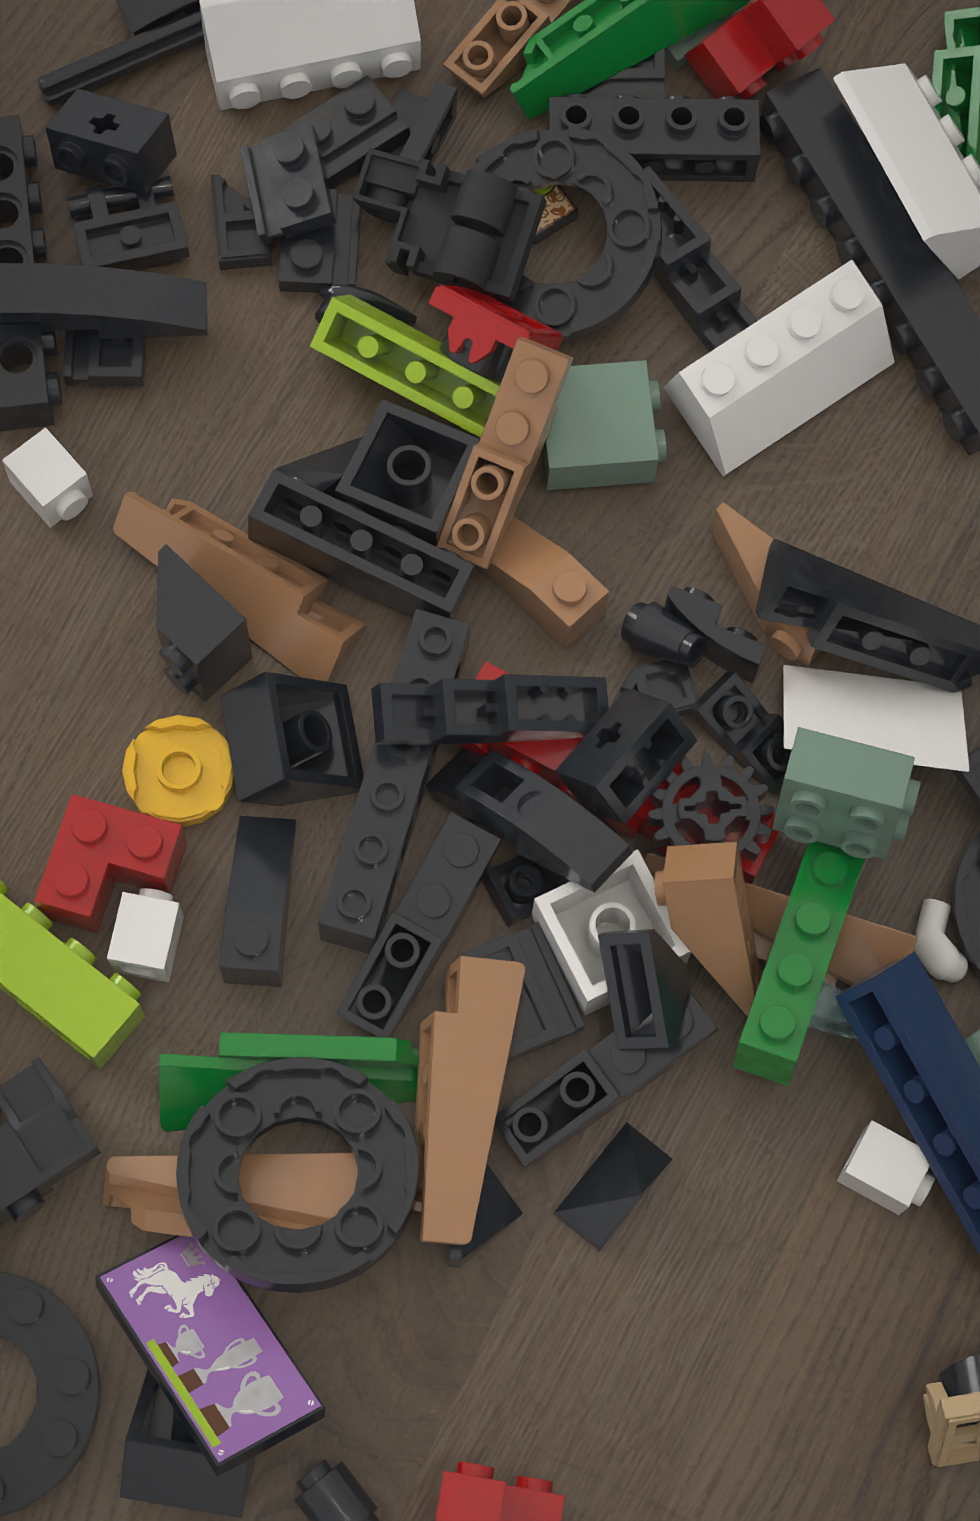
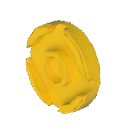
(179, 770)

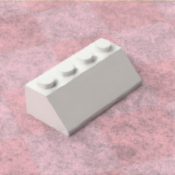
(305, 46)
(920, 158)
(784, 368)

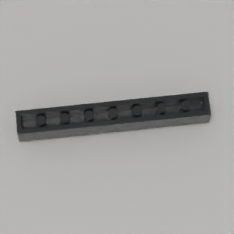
(871, 226)

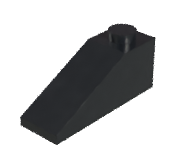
(258, 902)

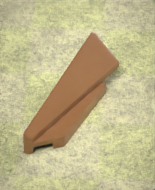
(262, 585)
(859, 948)
(460, 1091)
(280, 1188)

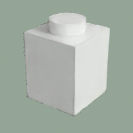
(48, 478)
(146, 935)
(887, 1169)

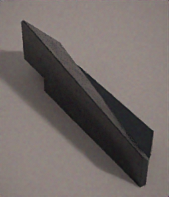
(868, 619)

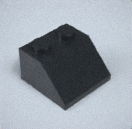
(407, 470)
(197, 628)
(291, 740)
(169, 1468)

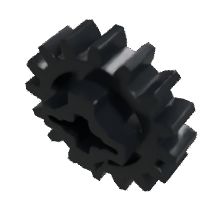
(732, 811)

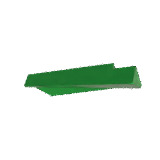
(603, 40)
(958, 76)
(194, 1080)

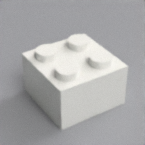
(575, 917)

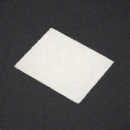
(878, 713)

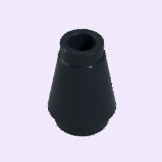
(661, 635)

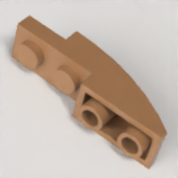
(497, 42)
(506, 452)

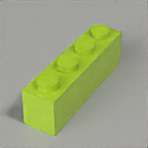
(404, 362)
(62, 986)

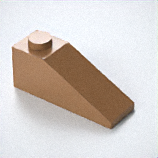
(746, 553)
(548, 583)
(712, 914)

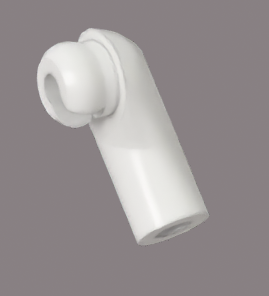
(933, 946)

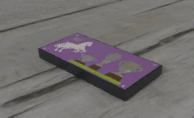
(210, 1352)

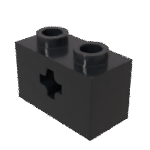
(111, 141)
(626, 755)

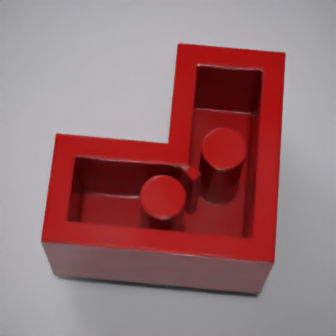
(756, 40)
(101, 847)
(476, 1496)

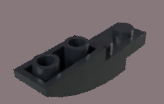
(532, 814)
(420, 927)
(593, 1087)

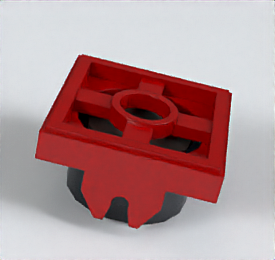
(486, 330)

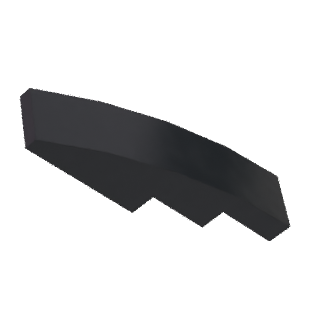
(694, 276)
(104, 299)
(488, 710)

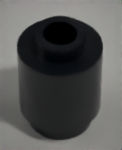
(334, 1495)

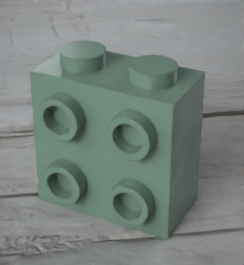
(604, 428)
(846, 794)

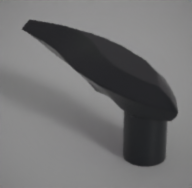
(366, 295)

